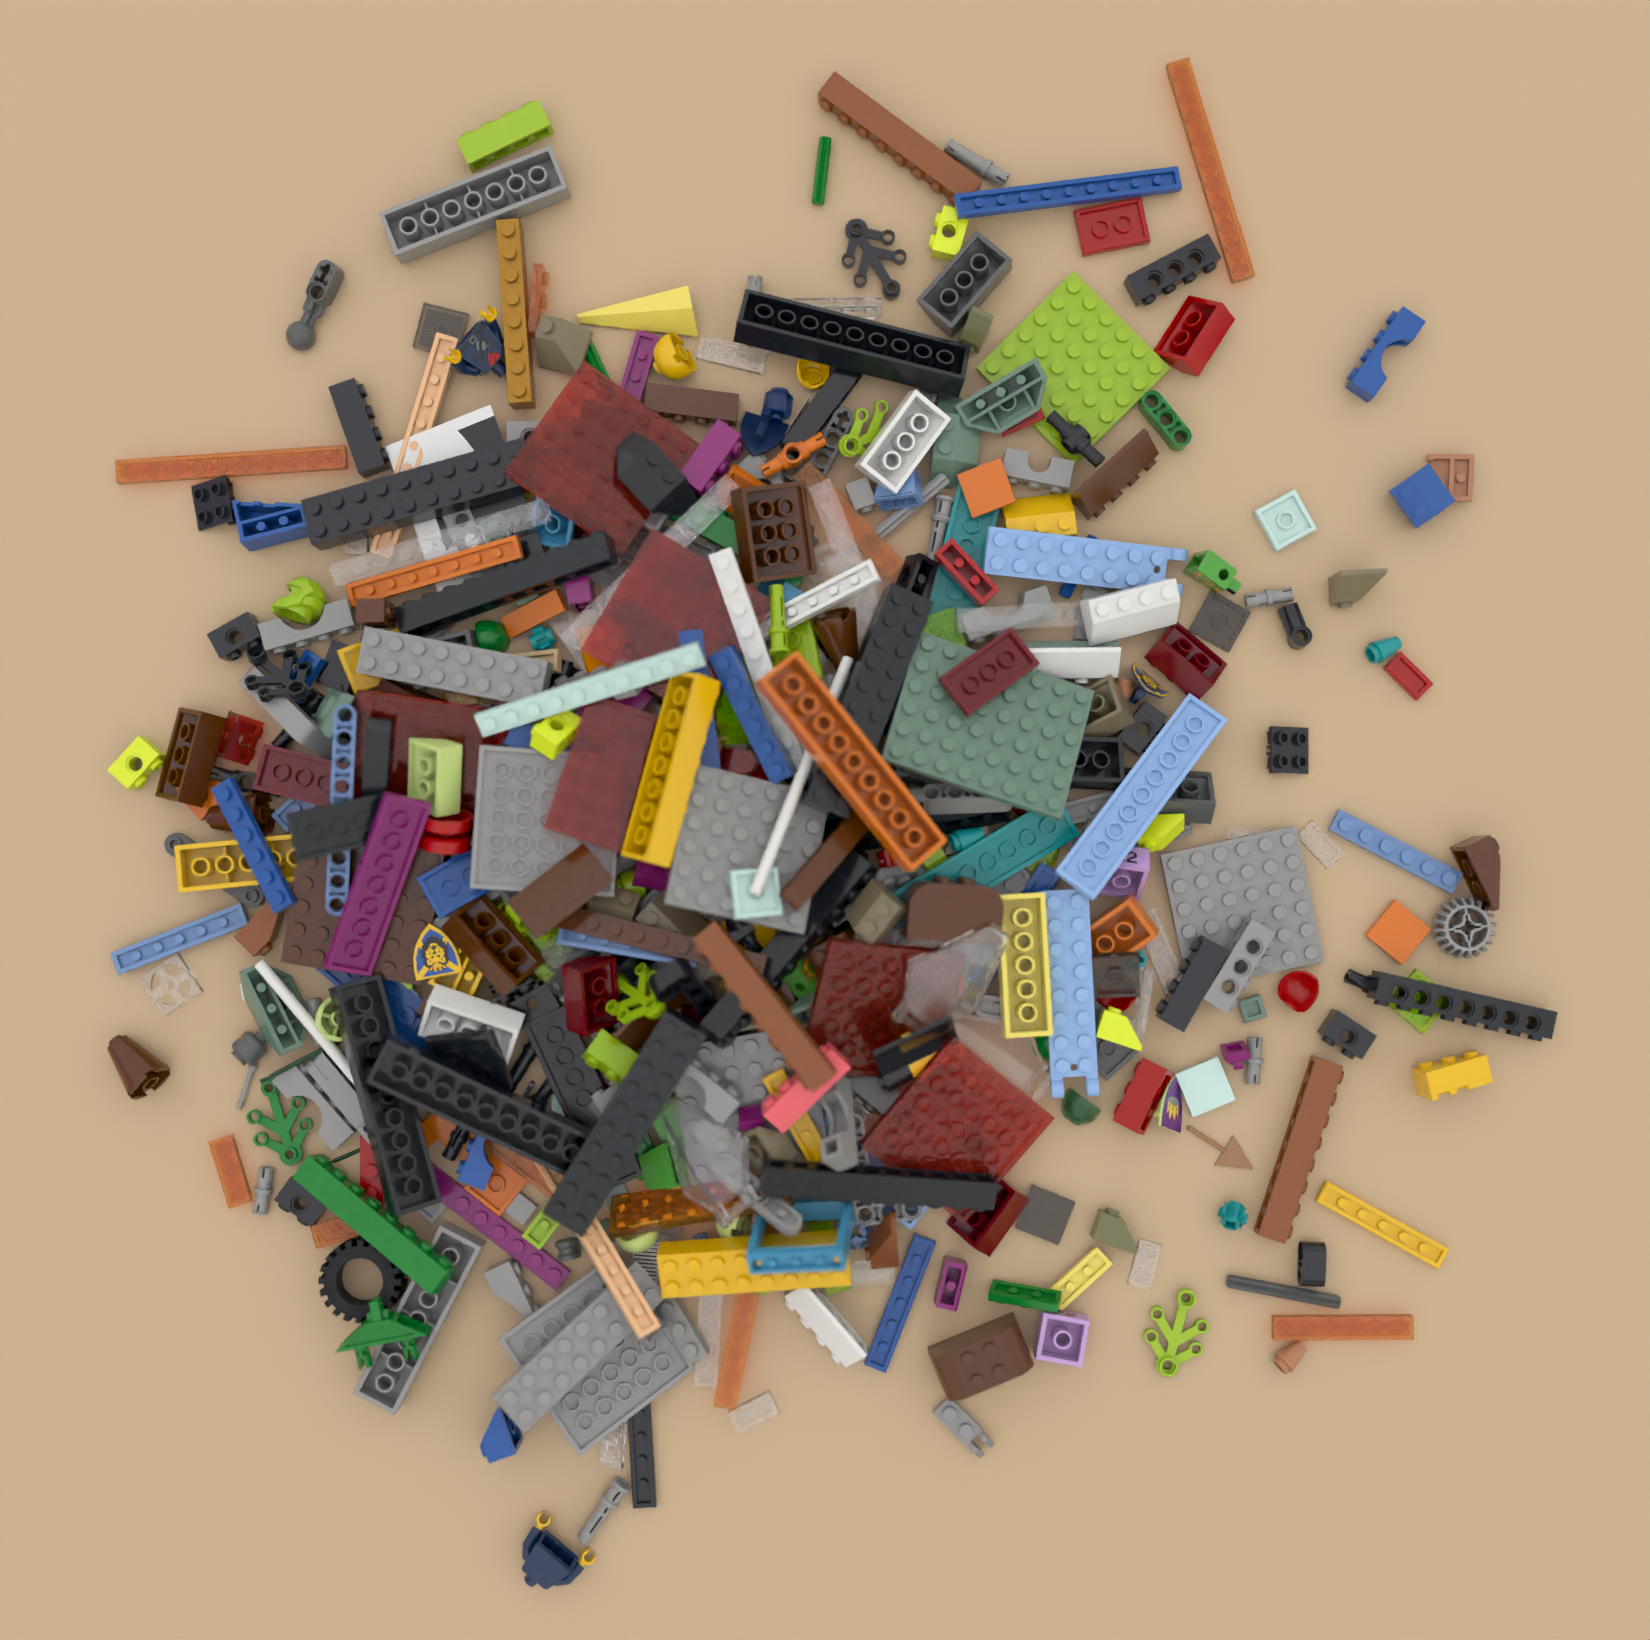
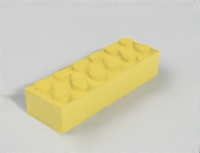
(1025, 968)

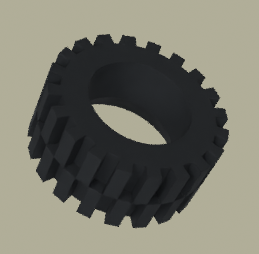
(333, 1285)

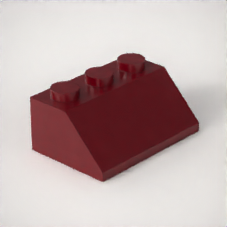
(1185, 660)
(587, 989)
(987, 1228)

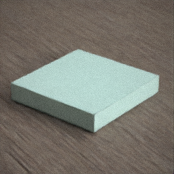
(1285, 520)
(751, 906)
(1204, 1086)

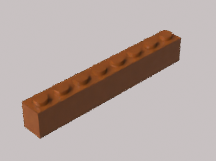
(896, 138)
(765, 1006)
(1298, 1149)

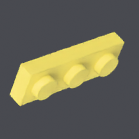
(1081, 1276)

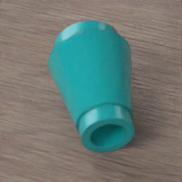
(1380, 650)
(964, 838)

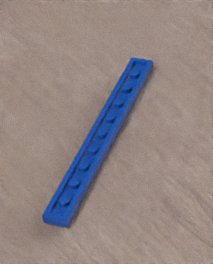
(1067, 192)

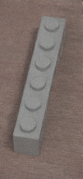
(508, 1284)

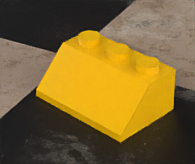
(1042, 514)

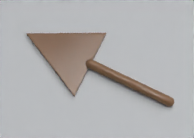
(1231, 1155)

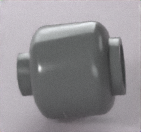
(249, 1047)

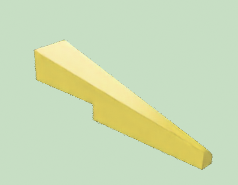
(654, 313)

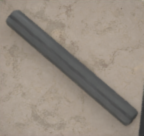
(1283, 1291)

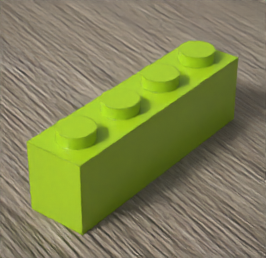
(505, 135)
(610, 1056)

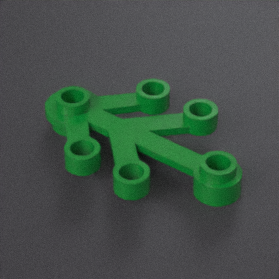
(281, 1126)

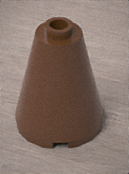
(838, 634)
(259, 806)
(136, 1066)

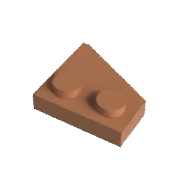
(1456, 473)

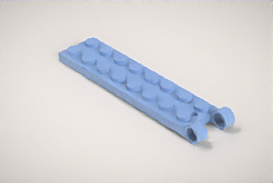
(1075, 559)
(1071, 991)

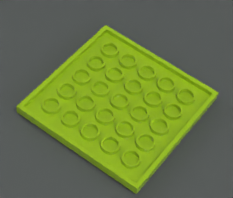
(1090, 358)

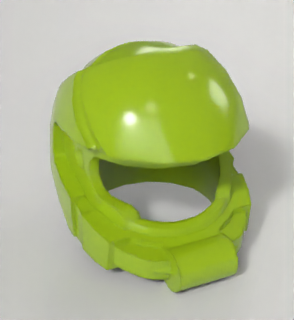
(304, 602)

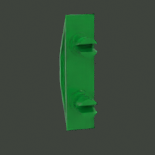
(381, 1328)

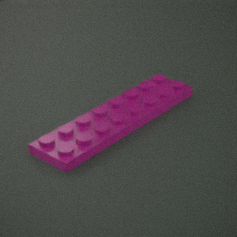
(377, 884)

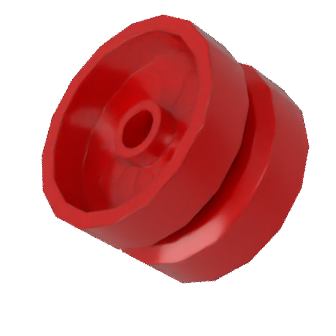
(448, 833)

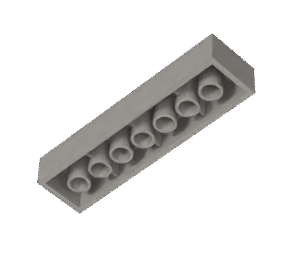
(474, 204)
(451, 666)
(570, 1353)
(391, 1376)

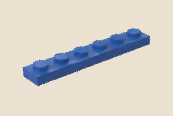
(254, 845)

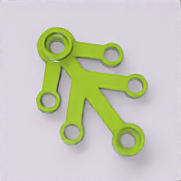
(853, 437)
(651, 1007)
(1175, 1336)

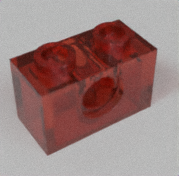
(234, 727)

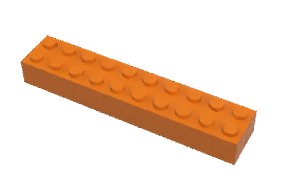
(850, 762)

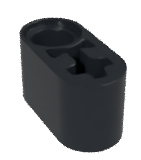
(1311, 1264)

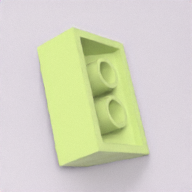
(435, 774)

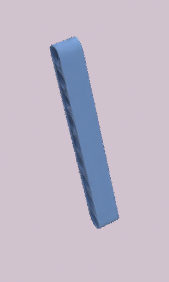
(347, 774)

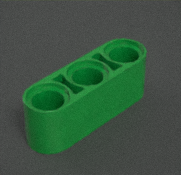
(1166, 432)

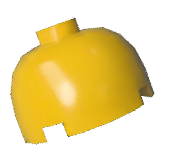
(672, 358)

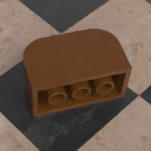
(949, 908)
(981, 1358)

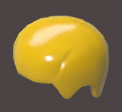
(811, 374)

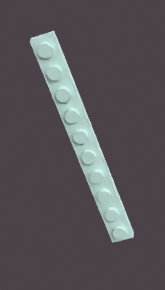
(590, 689)

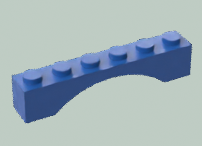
(738, 688)

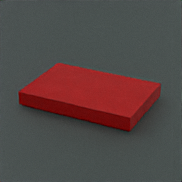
(1111, 226)

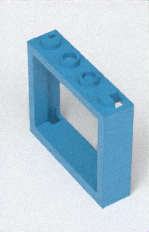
(804, 1258)

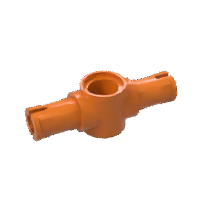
(803, 448)

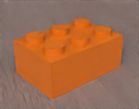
(1122, 928)

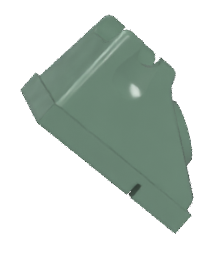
(326, 709)

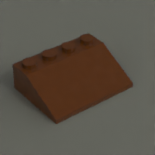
(773, 531)

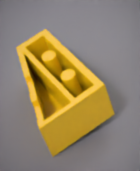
(467, 981)
(1451, 1074)

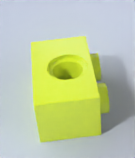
(944, 247)
(555, 733)
(124, 767)

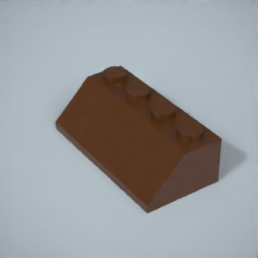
(1115, 475)
(190, 757)
(560, 891)
(493, 944)
(638, 1030)

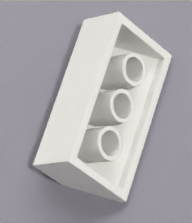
(902, 441)
(1130, 611)
(1078, 663)
(458, 1012)
(828, 1325)

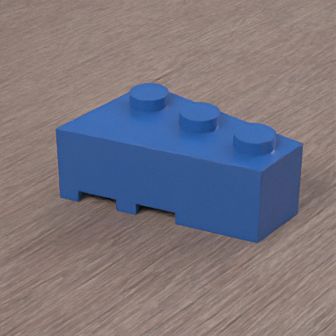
(269, 524)

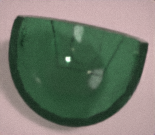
(1078, 1109)

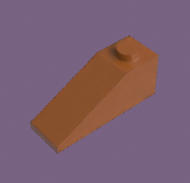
(261, 931)
(883, 1244)

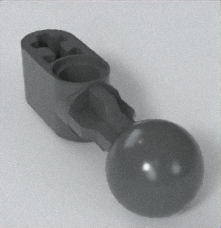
(301, 333)

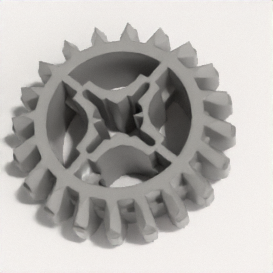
(1465, 936)

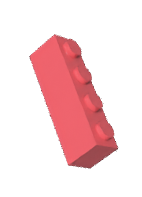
(794, 1100)

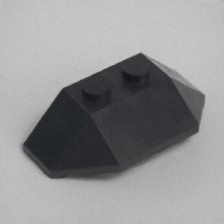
(653, 477)

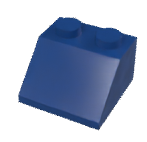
(1422, 496)
(501, 1437)

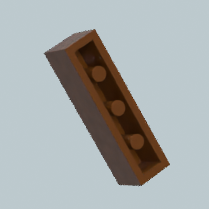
(692, 404)

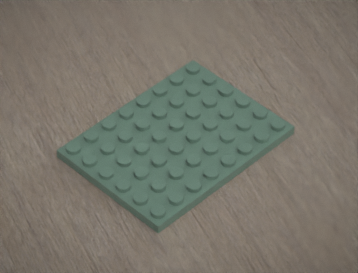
(1009, 750)

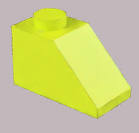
(1162, 831)
(1116, 1028)

